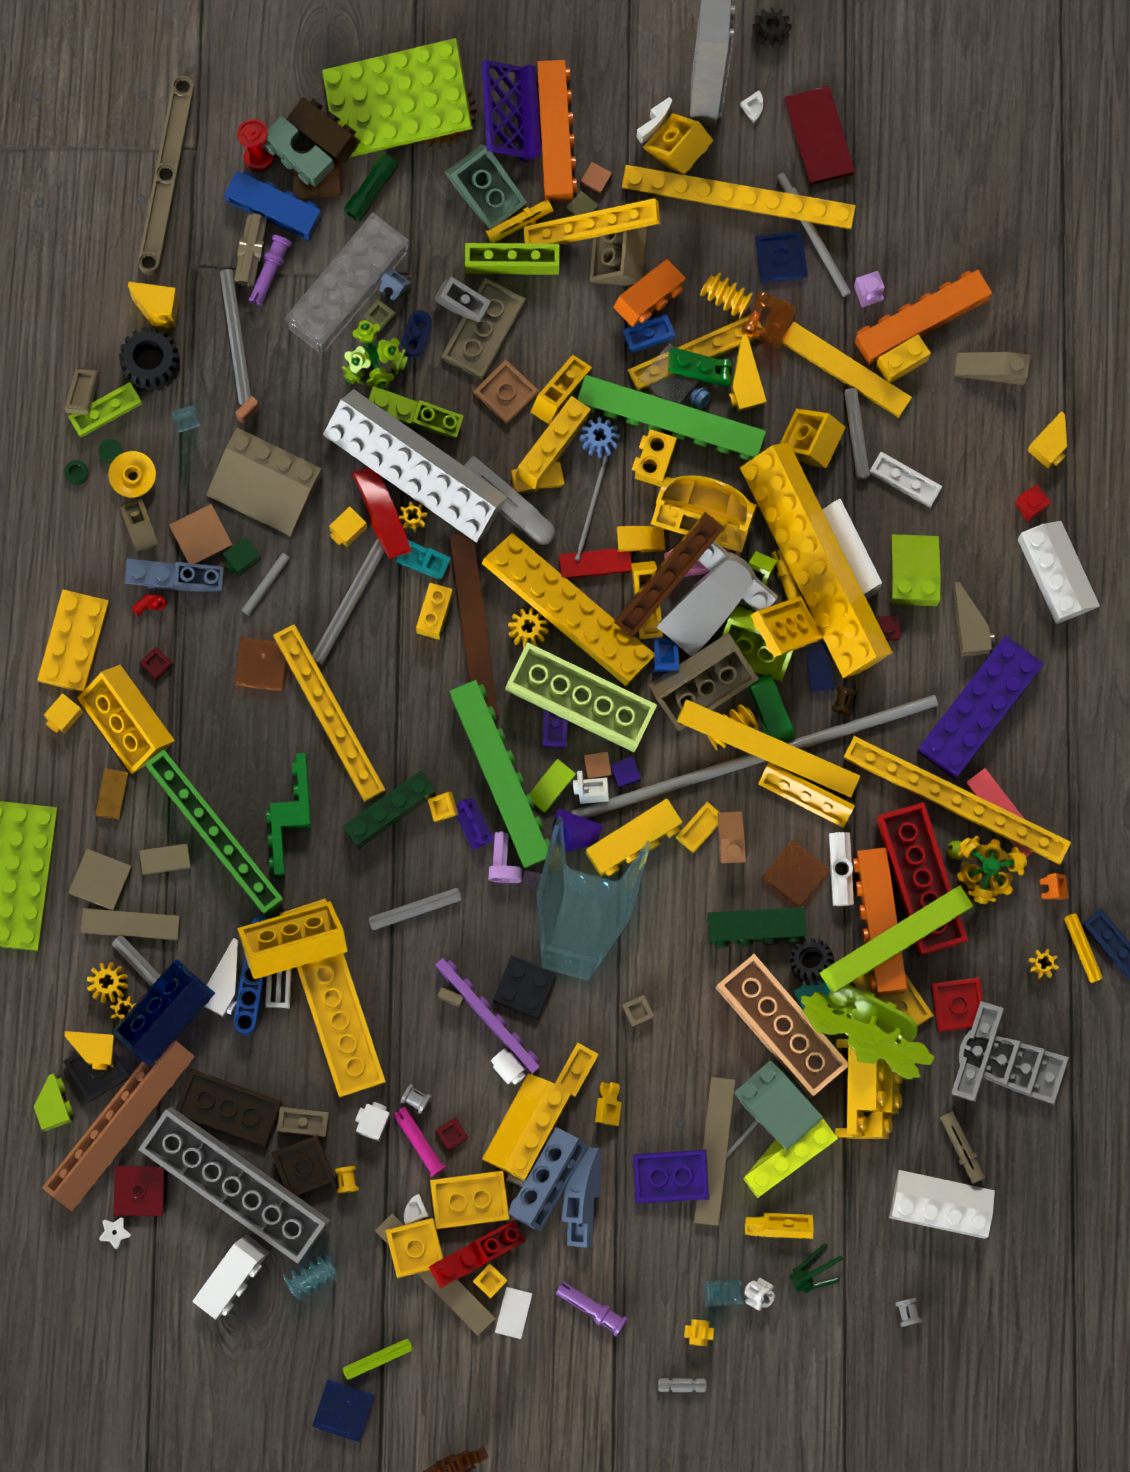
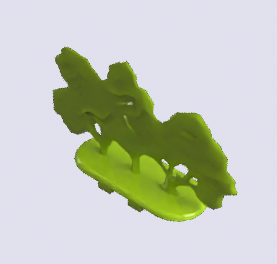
(873, 1028)

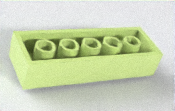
(580, 697)

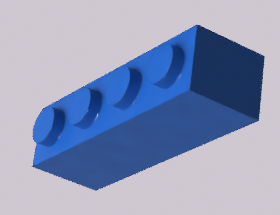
(279, 207)

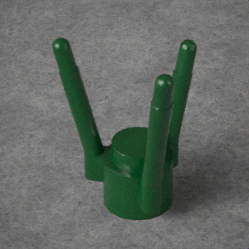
(803, 1278)

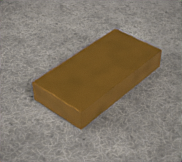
(112, 794)

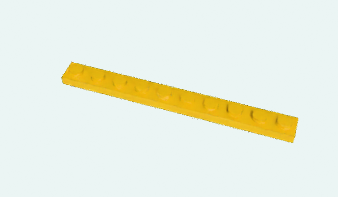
(738, 197)
(957, 800)

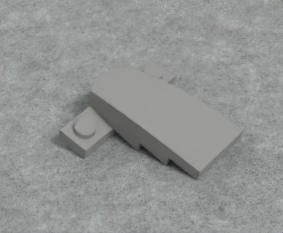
(713, 599)
(1005, 1061)

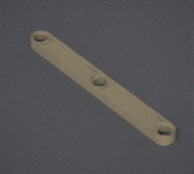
(163, 190)

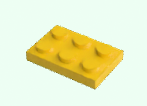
(469, 1200)

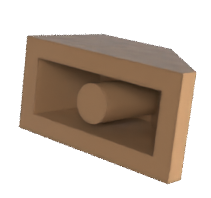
(731, 837)

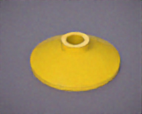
(129, 463)

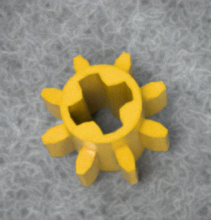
(411, 510)
(1037, 966)
(118, 1008)
(699, 1332)

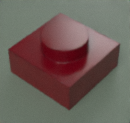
(890, 627)

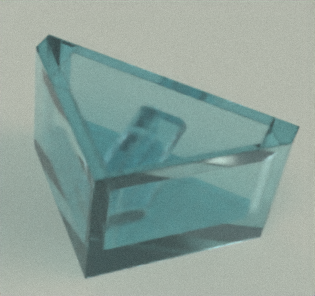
(722, 1293)

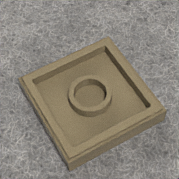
(100, 879)

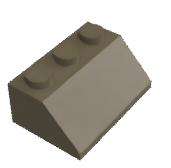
(619, 257)

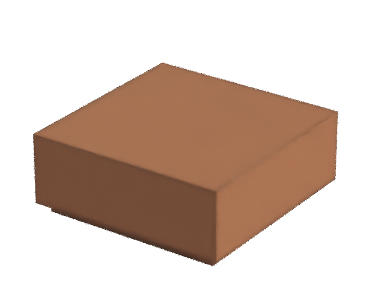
(596, 178)
(247, 410)
(597, 765)

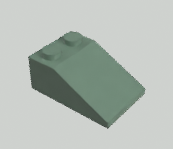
(486, 186)
(778, 1105)

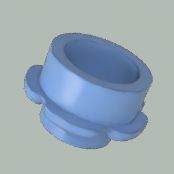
(700, 398)

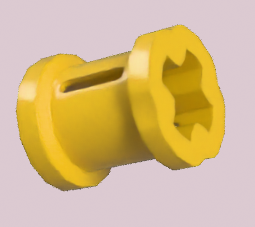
(346, 1179)

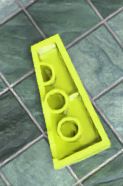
(779, 1163)

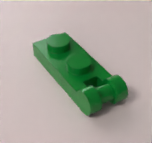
(700, 367)

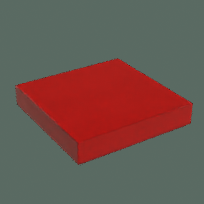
(956, 1003)

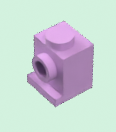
(869, 288)

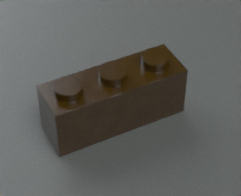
(324, 129)

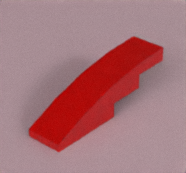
(382, 512)

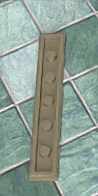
(716, 1144)
(453, 1294)

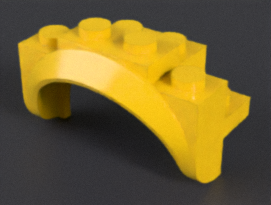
(703, 495)
(872, 1090)

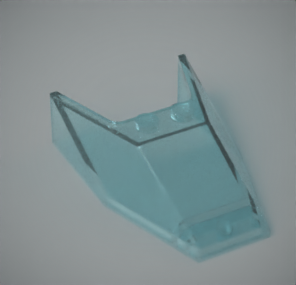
(581, 911)

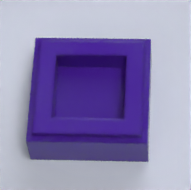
(625, 772)

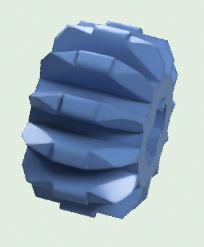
(603, 445)

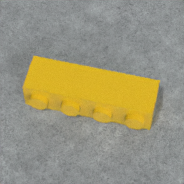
(553, 442)
(629, 839)

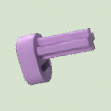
(500, 871)

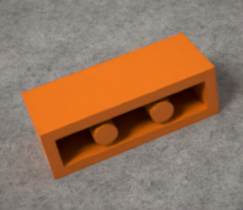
(650, 293)

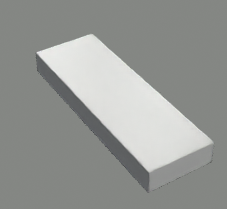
(905, 479)

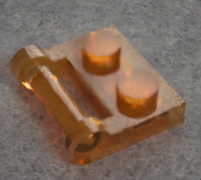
(776, 322)

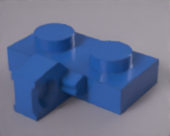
(649, 333)

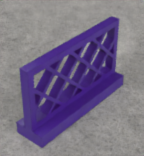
(526, 110)

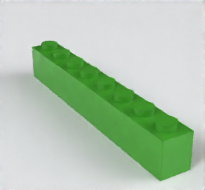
(672, 417)
(500, 774)
(214, 833)

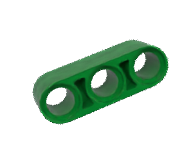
(771, 709)

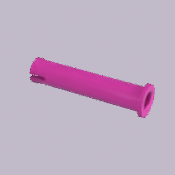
(419, 1142)

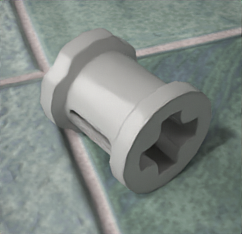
(415, 1098)
(906, 1320)

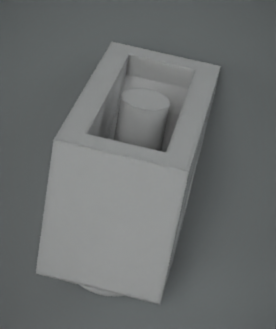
(461, 299)

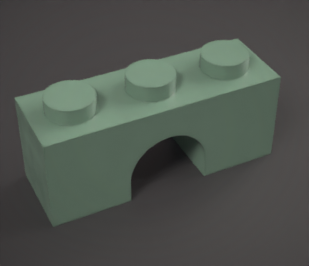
(311, 166)

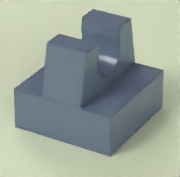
(396, 282)

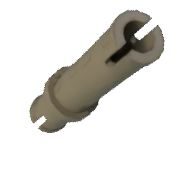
(976, 1174)

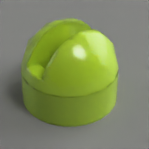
(953, 854)

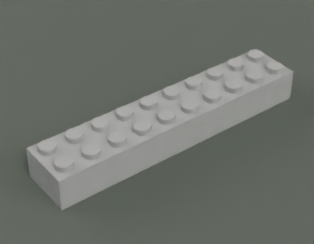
(711, 61)

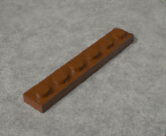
(669, 574)

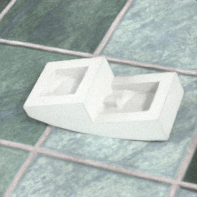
(658, 115)

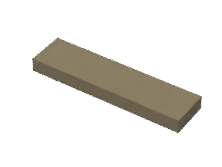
(130, 924)

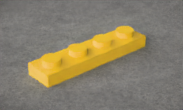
(806, 794)

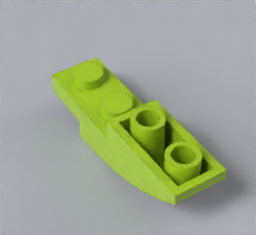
(418, 414)

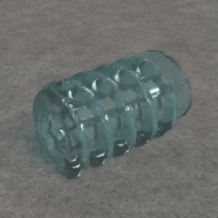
(311, 1277)

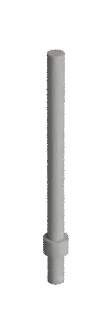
(817, 241)

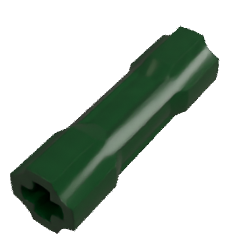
(362, 199)

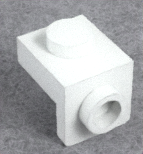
(591, 789)

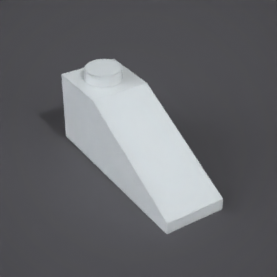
(225, 982)

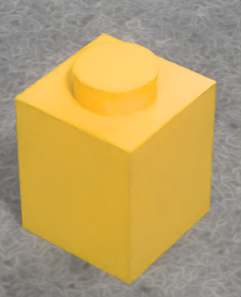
(347, 527)
(62, 714)

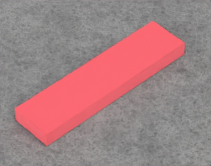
(986, 787)

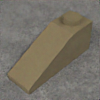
(993, 366)
(971, 626)

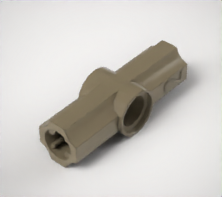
(250, 250)

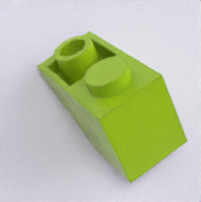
(51, 1106)

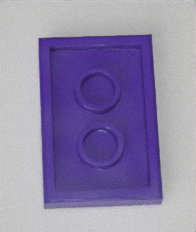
(671, 1176)

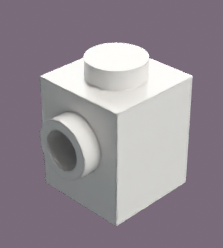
(372, 1121)

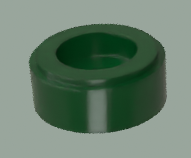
(109, 450)
(76, 472)

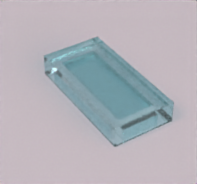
(185, 418)

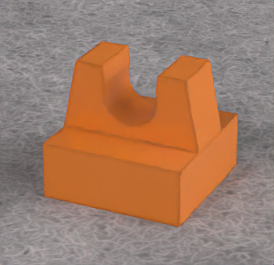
(1057, 887)

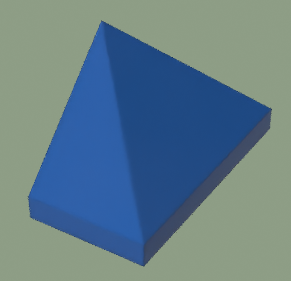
(665, 656)

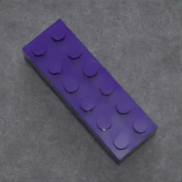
(980, 707)

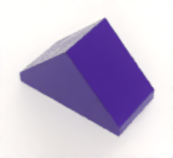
(578, 830)

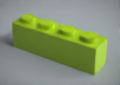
(512, 258)

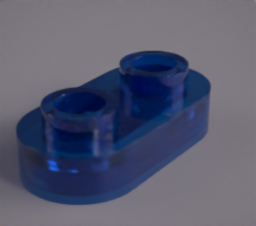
(415, 334)

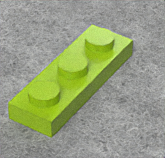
(106, 409)

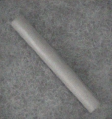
(265, 584)

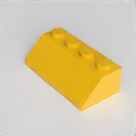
(125, 718)
(292, 940)
(527, 1126)

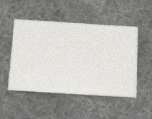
(513, 1313)

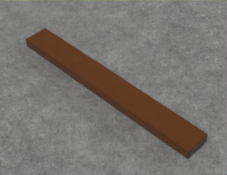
(472, 615)

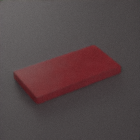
(819, 135)

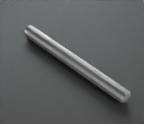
(235, 335)
(348, 603)

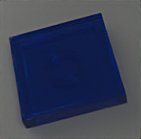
(781, 256)
(343, 1410)

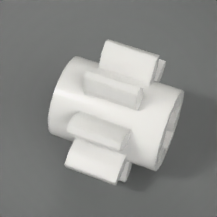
(759, 1294)

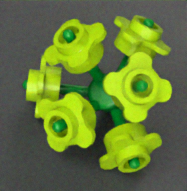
(363, 356)

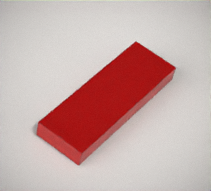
(595, 563)

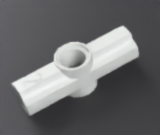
(841, 853)

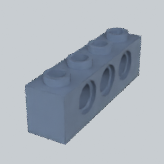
(548, 1192)

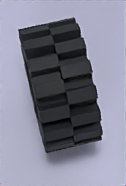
(805, 951)

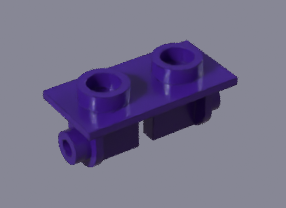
(473, 823)

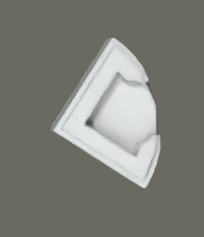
(753, 106)
(414, 1210)

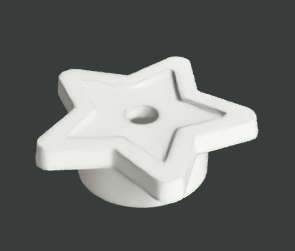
(121, 1234)

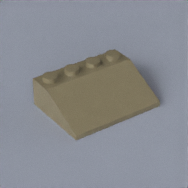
(264, 482)

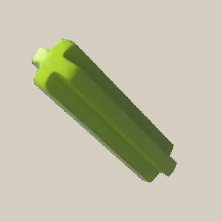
(377, 1359)

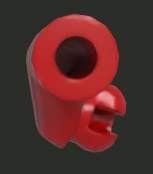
(149, 601)

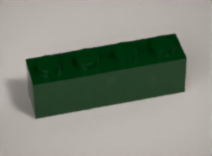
(389, 809)
(756, 926)

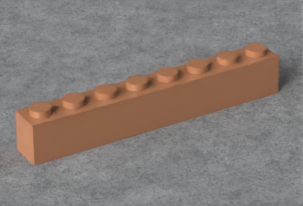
(116, 1126)

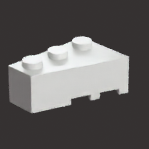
(231, 1277)

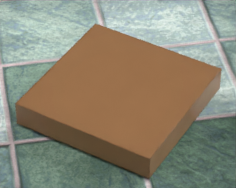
(506, 392)
(200, 535)

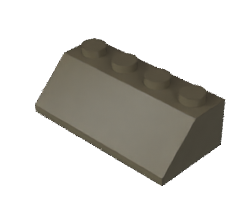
(704, 679)

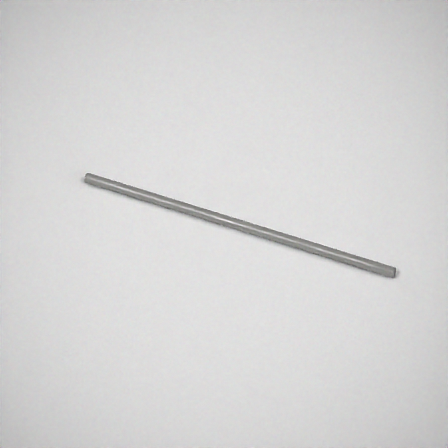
(749, 759)

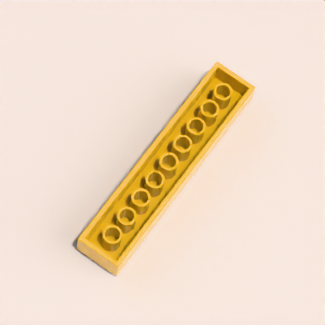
(816, 560)

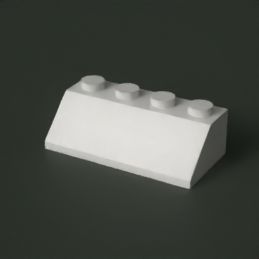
(853, 548)
(1057, 571)
(942, 1204)

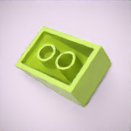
(915, 570)

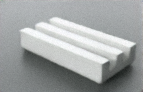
(278, 1004)

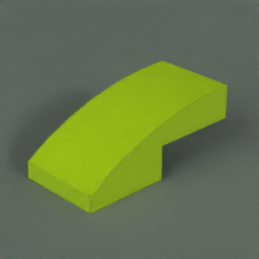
(551, 785)

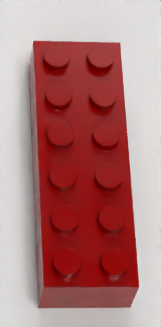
(919, 871)

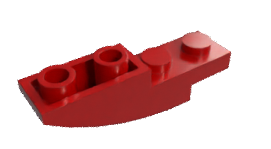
(477, 1254)

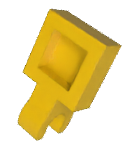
(608, 1107)

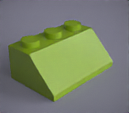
(753, 645)

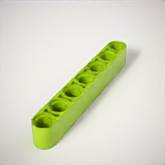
(896, 939)

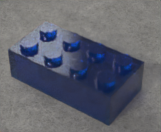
(163, 1012)

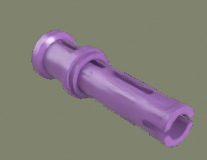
(273, 260)
(600, 1313)

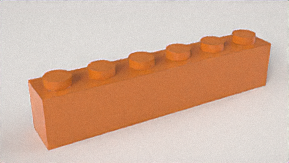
(555, 130)
(924, 316)
(879, 916)

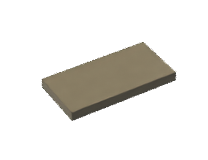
(477, 343)

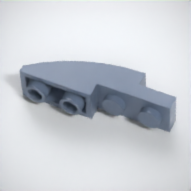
(172, 576)
(579, 1199)

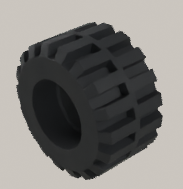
(145, 341)

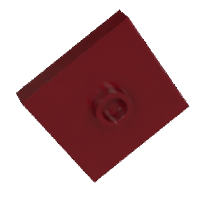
(138, 1191)

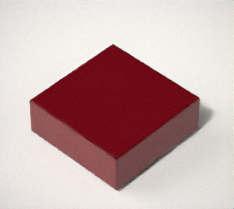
(156, 663)
(451, 1134)

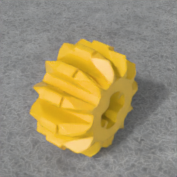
(518, 627)
(103, 976)

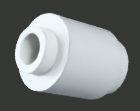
(508, 1067)

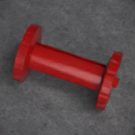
(253, 135)

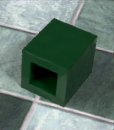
(241, 557)

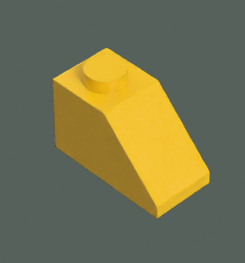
(1051, 443)
(94, 1048)

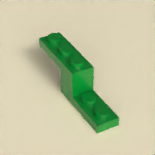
(289, 815)

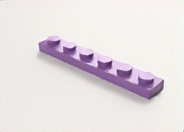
(495, 1023)

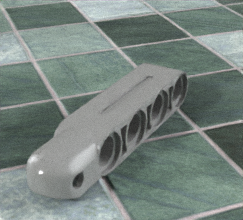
(516, 508)

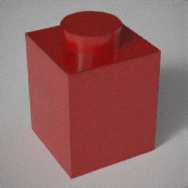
(1032, 503)

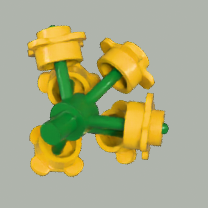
(992, 854)

